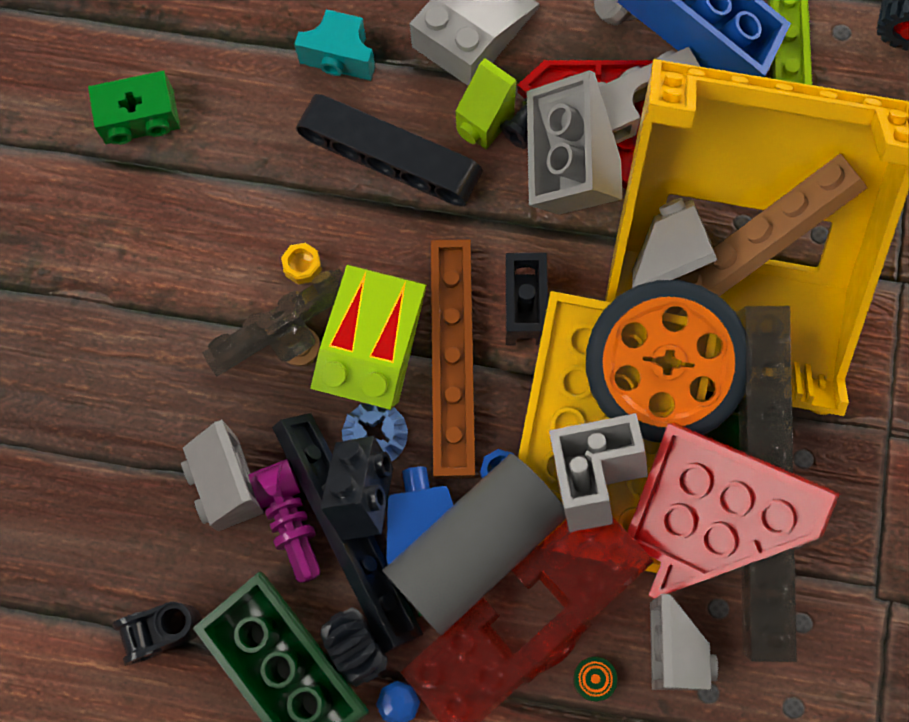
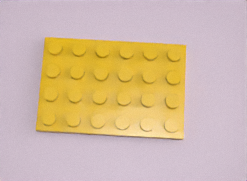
(564, 398)

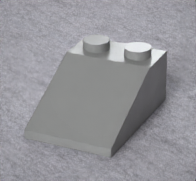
(467, 31)
(571, 147)

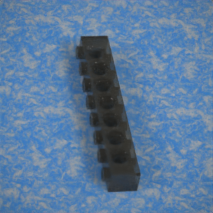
(768, 435)

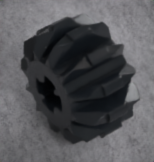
(353, 647)

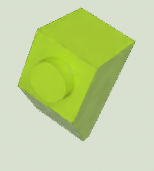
(486, 104)

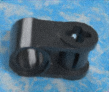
(149, 631)

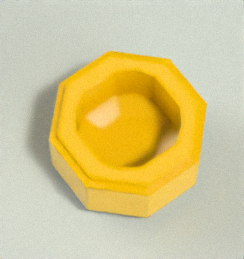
(301, 263)

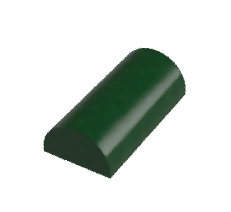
(276, 659)

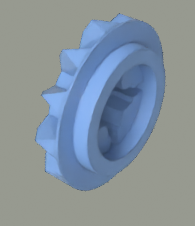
(393, 427)

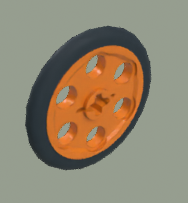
(646, 306)

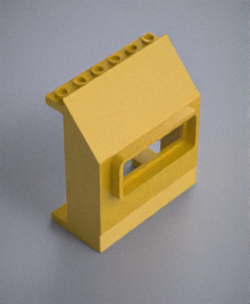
(747, 147)

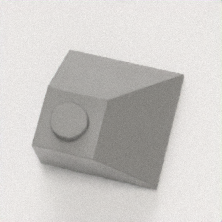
(673, 244)
(678, 649)

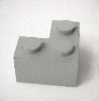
(590, 458)

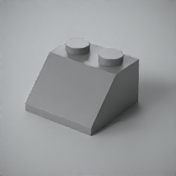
(221, 477)

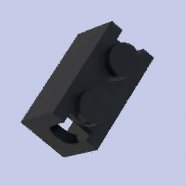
(525, 297)

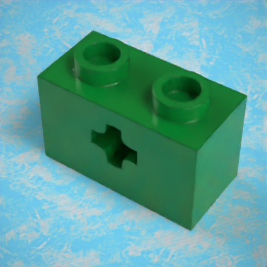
(134, 108)

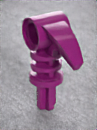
(276, 488)

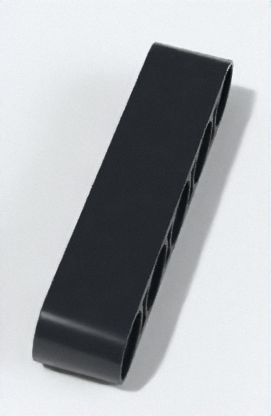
(389, 150)

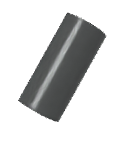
(476, 543)

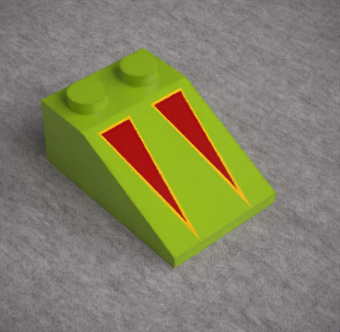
(369, 337)

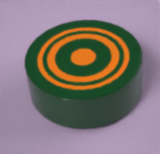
(595, 679)

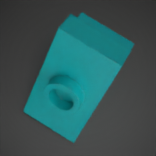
(337, 46)

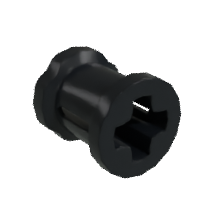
(516, 128)

